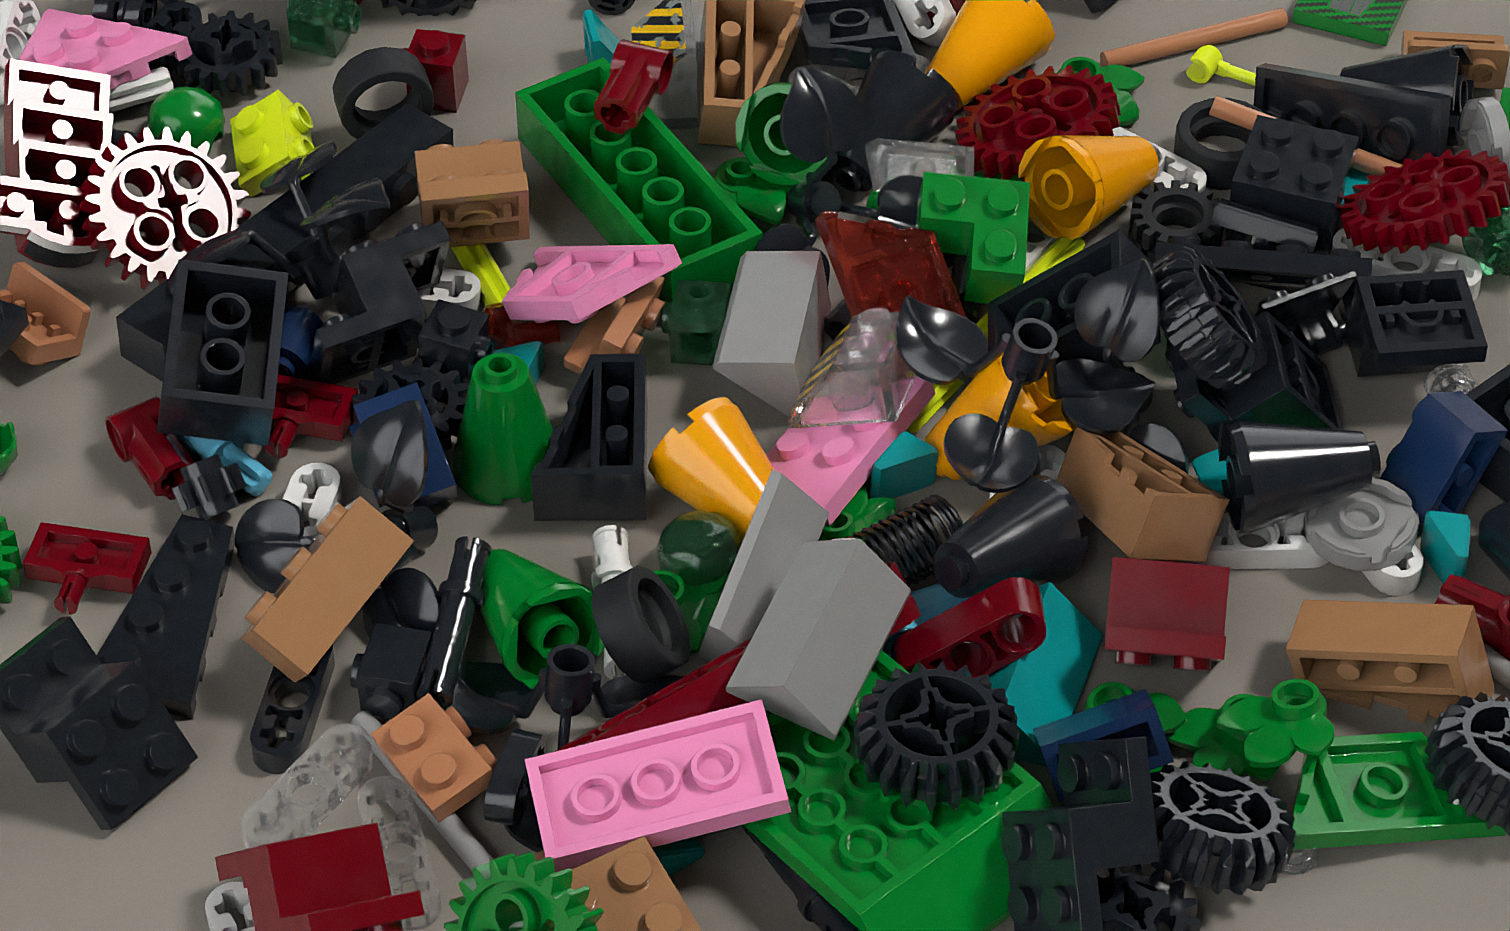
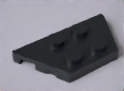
(851, 32)

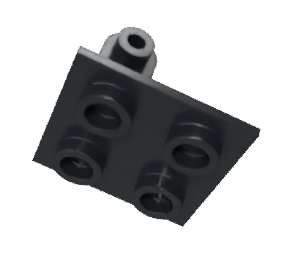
(1310, 311)

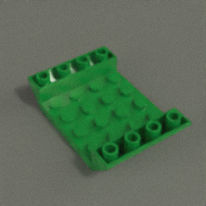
(886, 860)

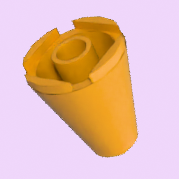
(990, 44)
(1084, 180)
(986, 395)
(714, 463)

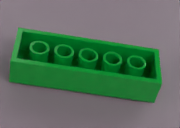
(634, 183)

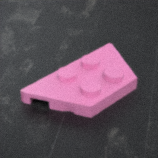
(100, 45)
(582, 279)
(838, 459)

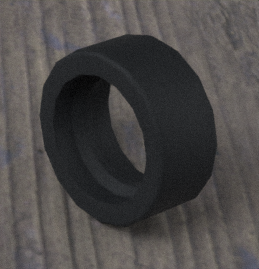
(377, 67)
(1197, 124)
(641, 624)

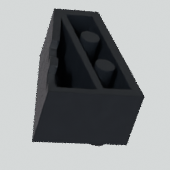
(600, 447)

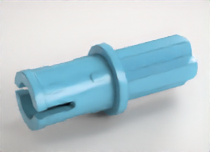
(253, 472)

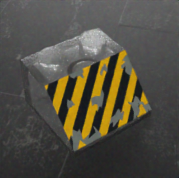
(672, 28)
(856, 377)

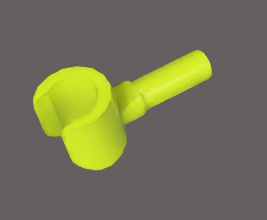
(1209, 61)

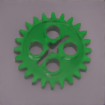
(522, 896)

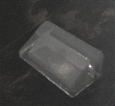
(897, 157)

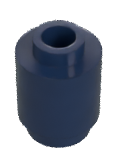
(297, 341)

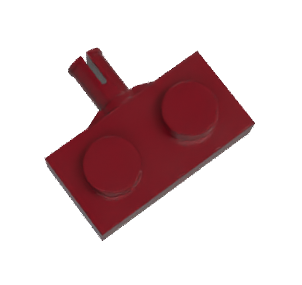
(309, 410)
(85, 560)

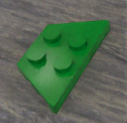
(1376, 793)

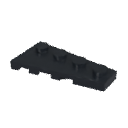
(1385, 117)
(175, 612)

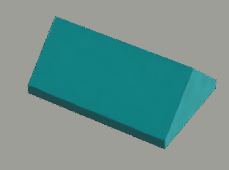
(1053, 676)

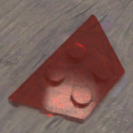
(885, 264)

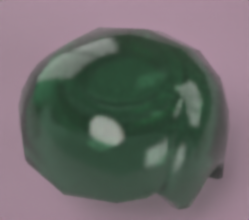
(698, 547)

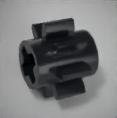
(209, 487)

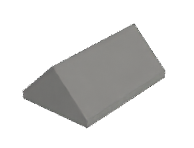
(774, 324)
(775, 534)
(821, 635)

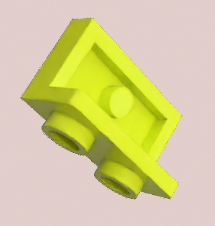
(268, 137)

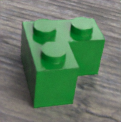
(981, 221)

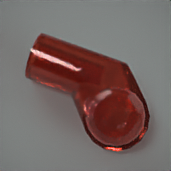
(515, 332)

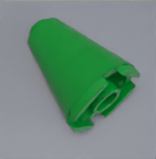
(761, 139)
(500, 431)
(533, 612)

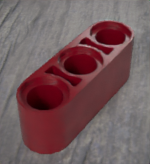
(985, 622)

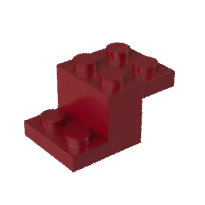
(1167, 613)
(321, 883)

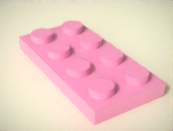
(657, 784)

